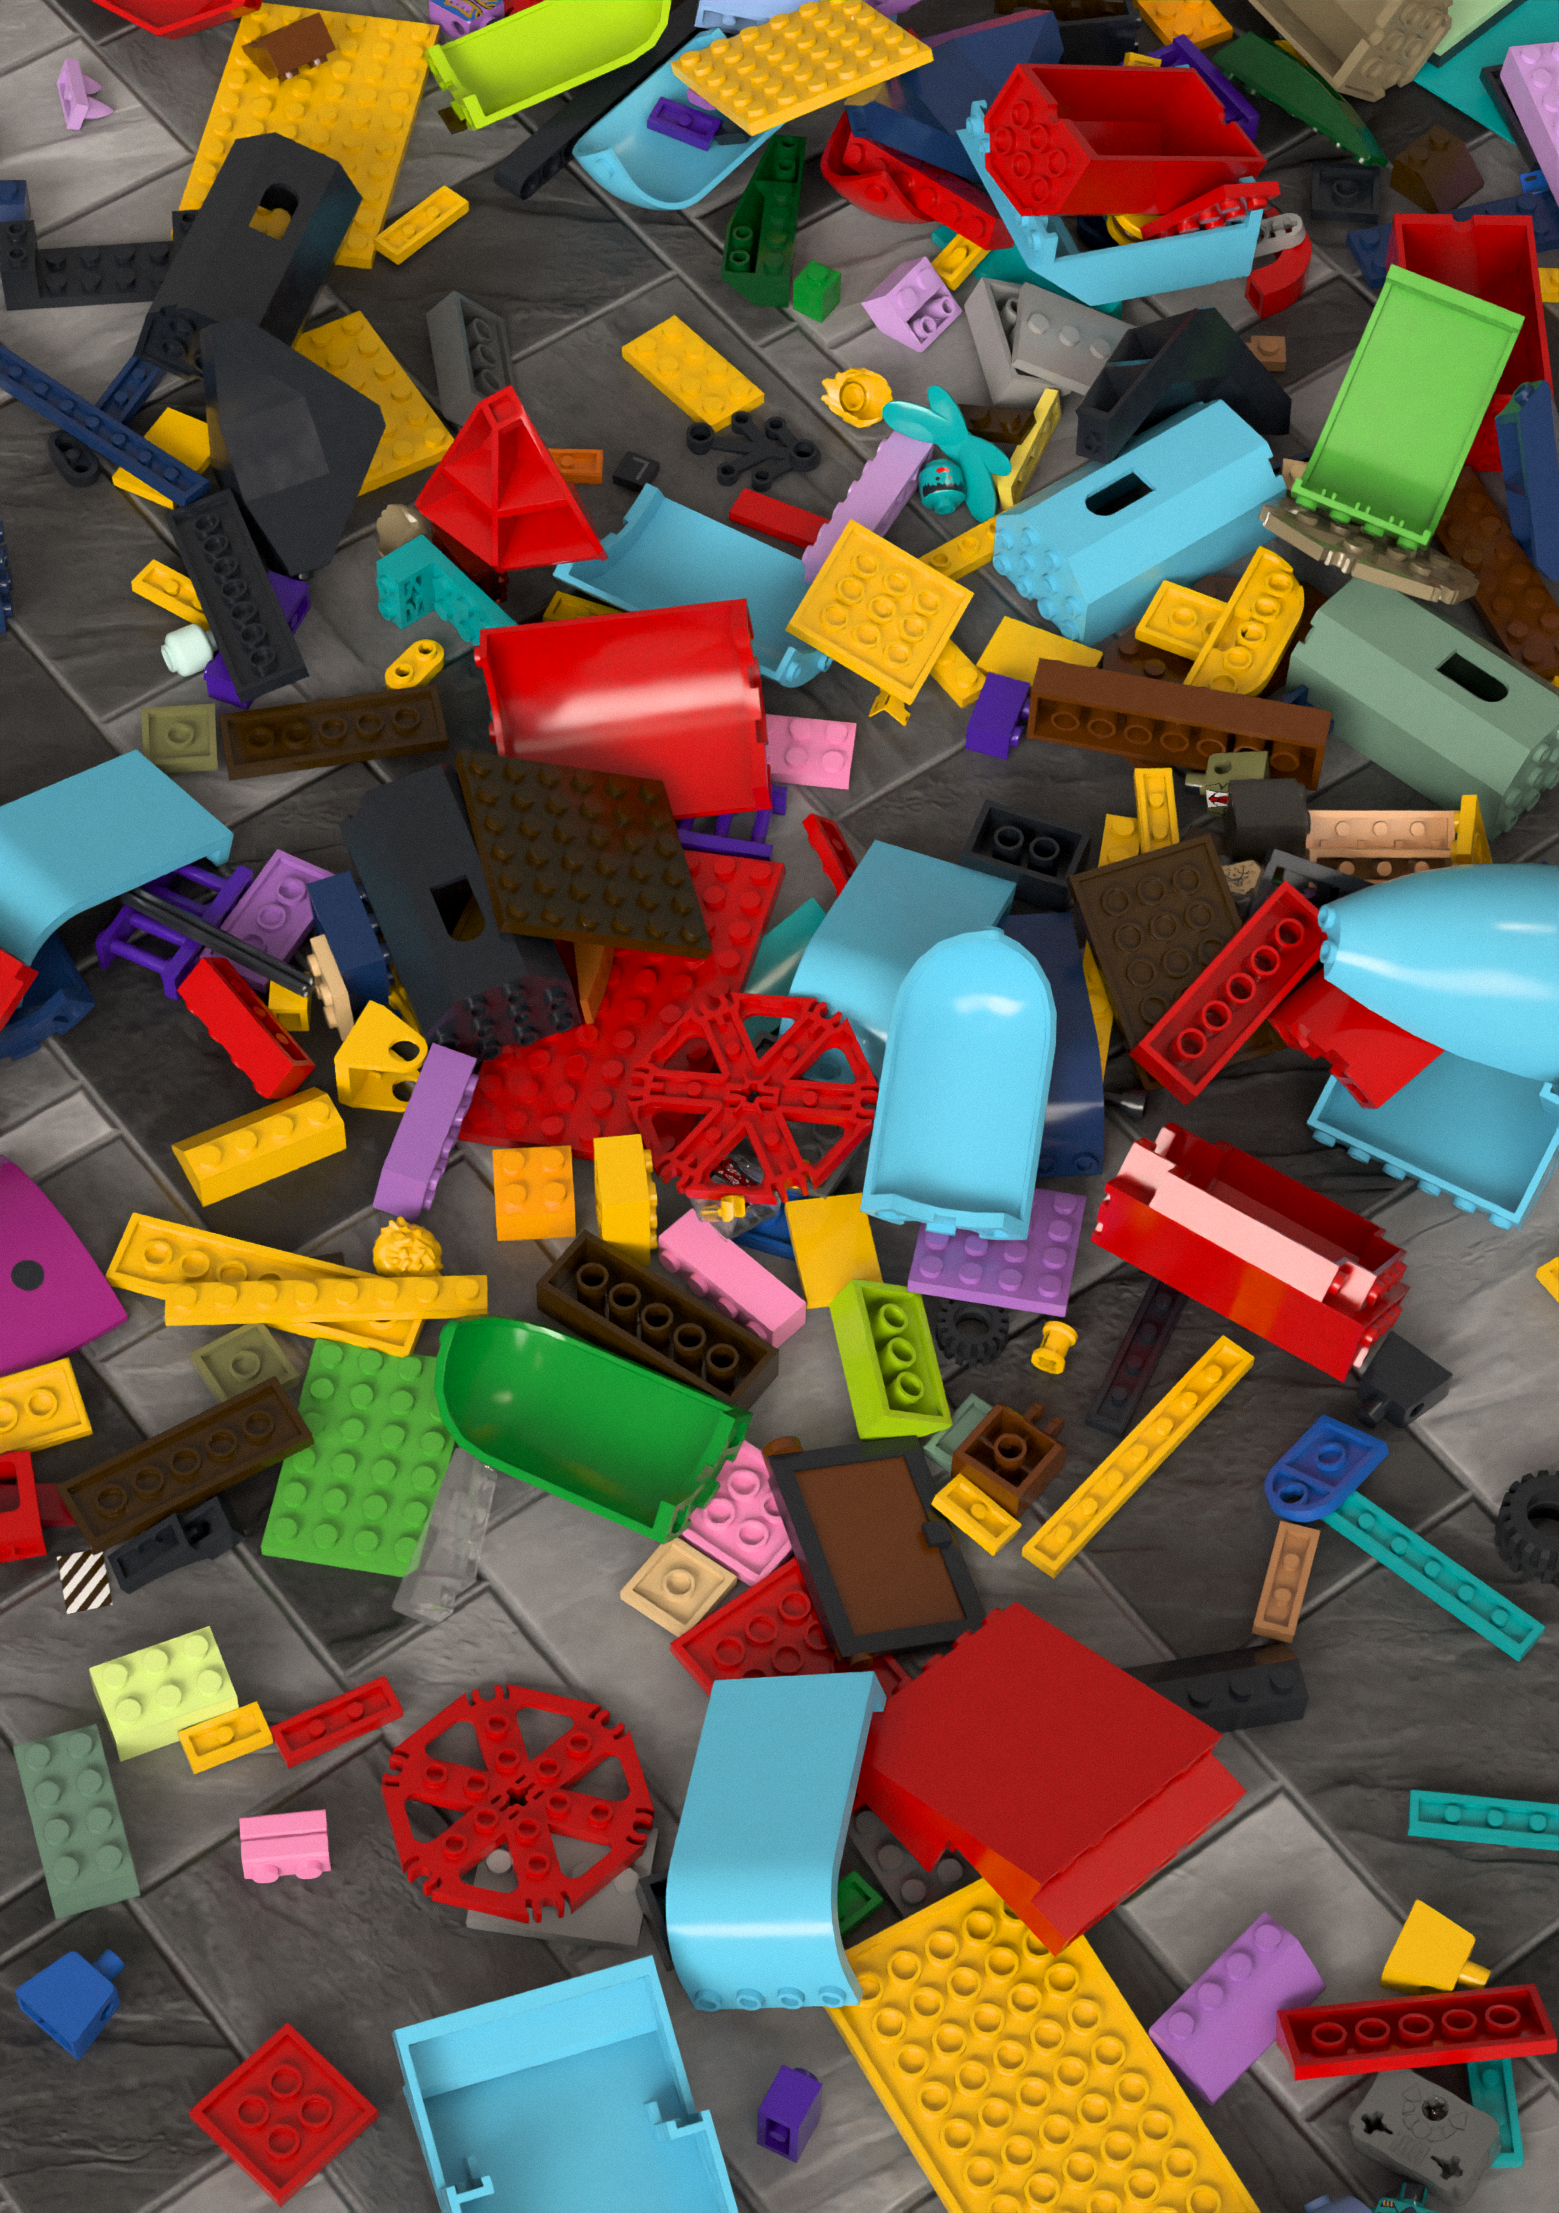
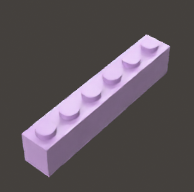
(875, 498)

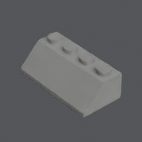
(992, 321)

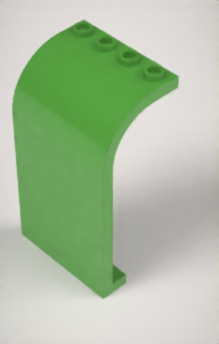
(1408, 409)

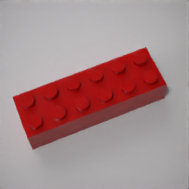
(1232, 994)

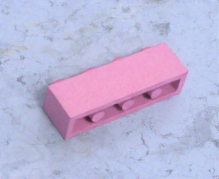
(731, 1280)

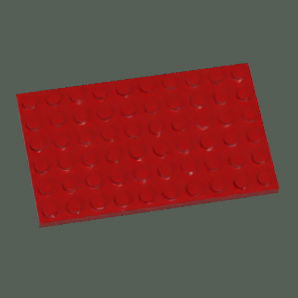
(578, 1080)

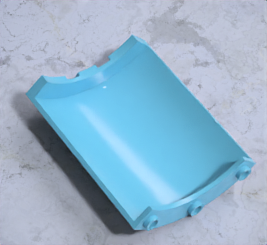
(686, 558)

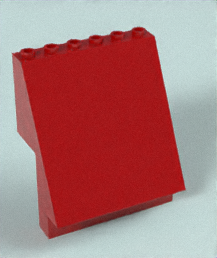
(1042, 1772)

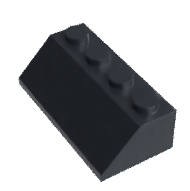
(1233, 1686)

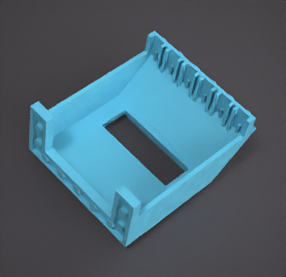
(1121, 270)

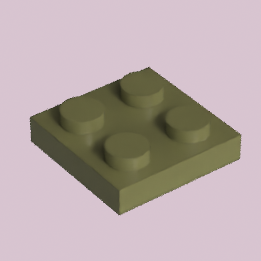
(180, 737)
(243, 1361)

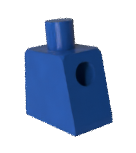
(73, 1999)

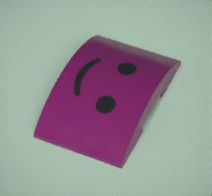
(48, 1280)

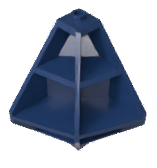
(970, 64)
(1530, 468)

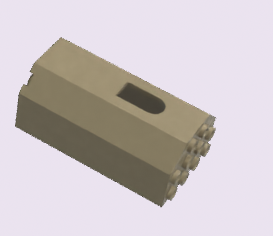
(1361, 43)

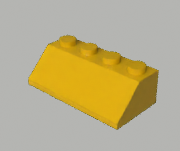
(261, 1145)

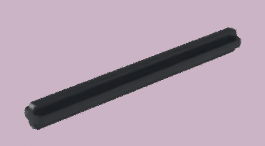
(220, 941)

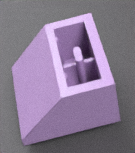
(912, 305)

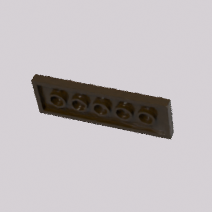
(333, 732)
(184, 1465)

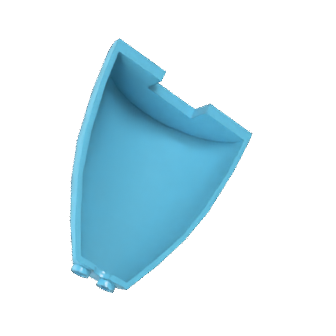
(1457, 960)

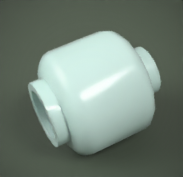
(188, 649)

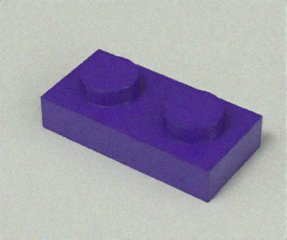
(684, 123)

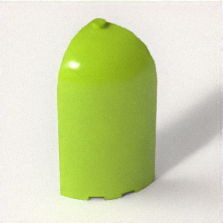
(542, 54)

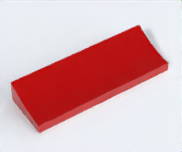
(1414, 2032)

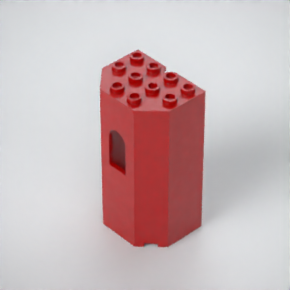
(1112, 140)
(1496, 263)

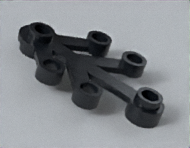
(796, 454)

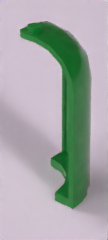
(584, 1422)

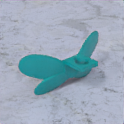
(947, 428)

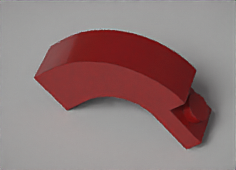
(1283, 281)

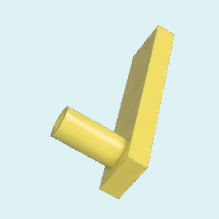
(1027, 456)

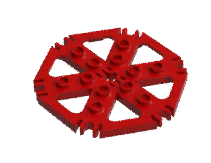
(726, 1094)
(525, 1829)

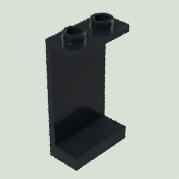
(1099, 39)

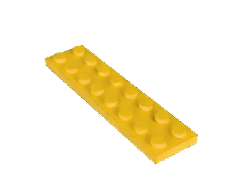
(168, 1252)

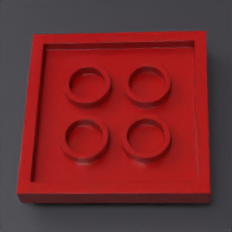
(284, 2114)

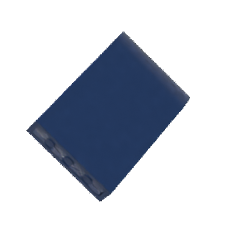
(1075, 1103)

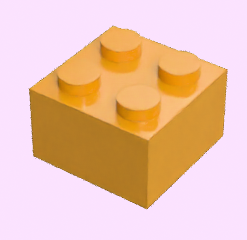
(534, 1193)

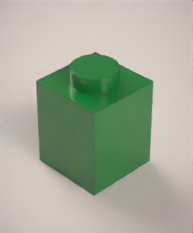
(816, 291)

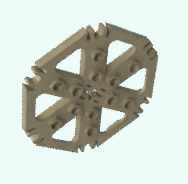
(1369, 558)

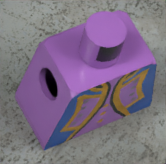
(464, 16)

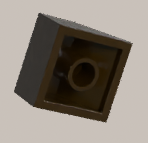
(1436, 172)

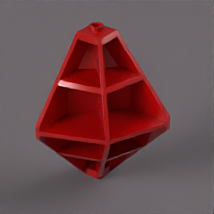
(506, 494)

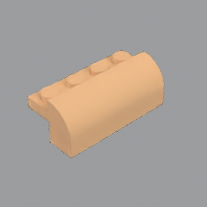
(1380, 842)

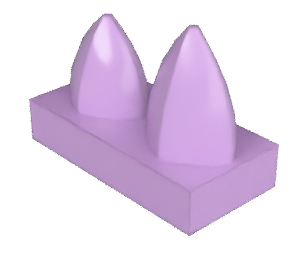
(73, 93)

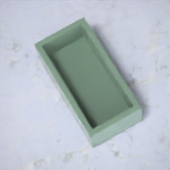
(76, 1821)

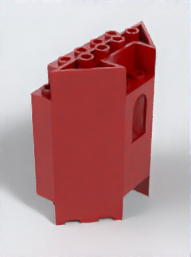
(1254, 1247)

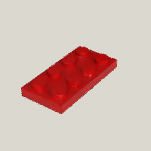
(1212, 209)

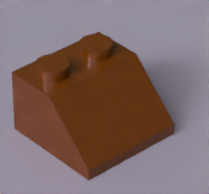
(291, 47)

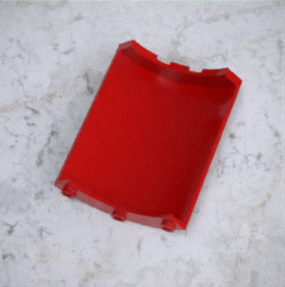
(638, 697)

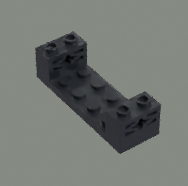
(86, 273)

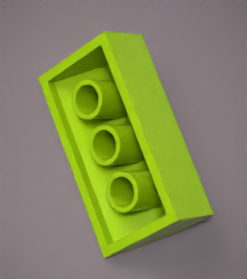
(889, 1361)

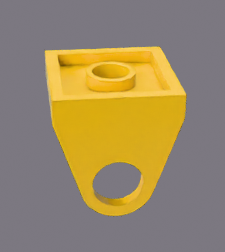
(369, 1067)

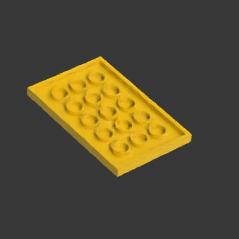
(358, 357)

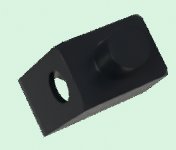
(1400, 1384)

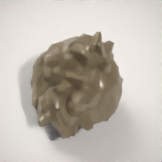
(398, 526)

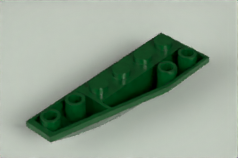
(1300, 91)
(765, 226)

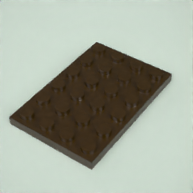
(1154, 931)

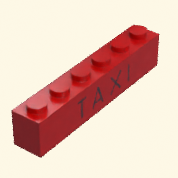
(933, 192)

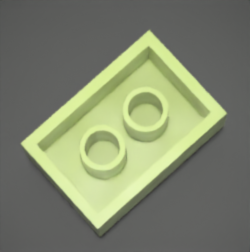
(162, 1691)

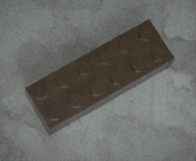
(654, 1322)

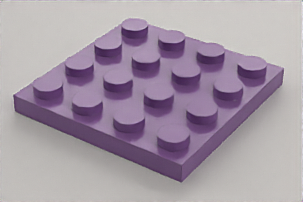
(1006, 1273)

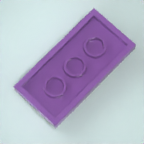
(273, 913)

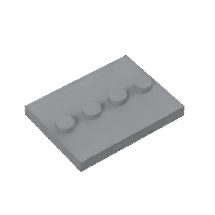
(1062, 338)
(605, 1921)

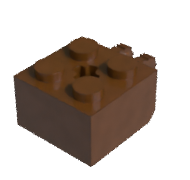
(1011, 1456)

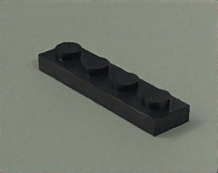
(1494, 86)

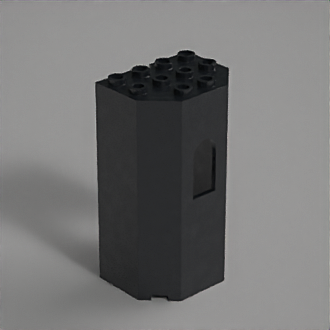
(242, 272)
(461, 993)

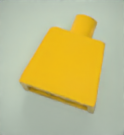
(1432, 1956)

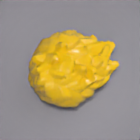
(857, 396)
(406, 1251)

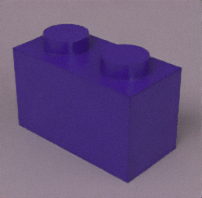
(998, 716)
(789, 2112)

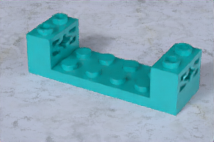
(422, 580)

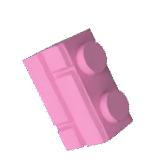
(285, 1845)

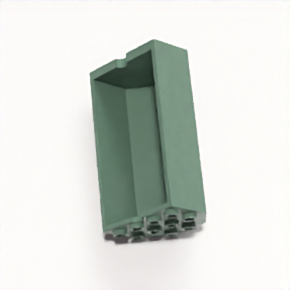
(1376, 670)

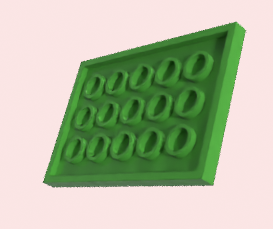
(373, 1466)

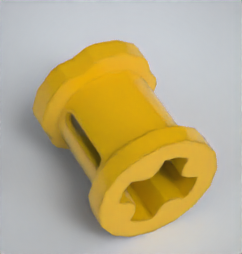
(1054, 1347)

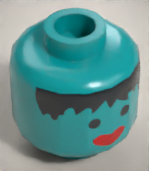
(941, 486)

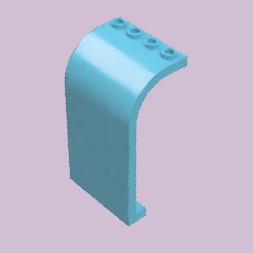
(94, 842)
(877, 931)
(766, 1843)

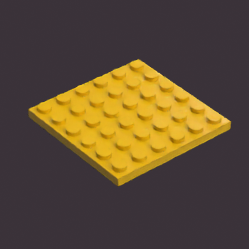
(800, 62)

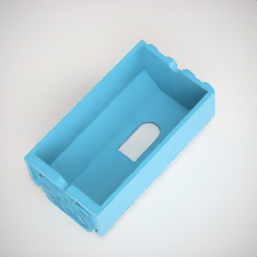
(1105, 570)

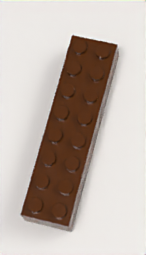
(1172, 721)

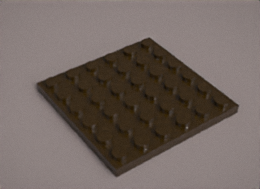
(581, 855)

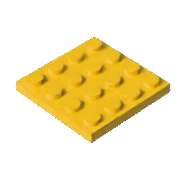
(879, 612)

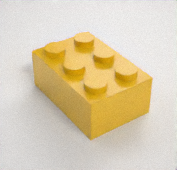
(625, 1195)

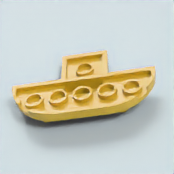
(1235, 641)

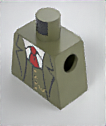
(1220, 770)

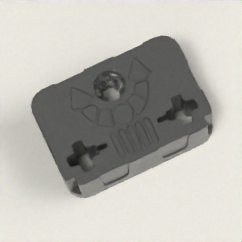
(1425, 2148)

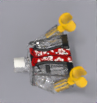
(731, 1214)

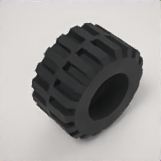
(1518, 1539)

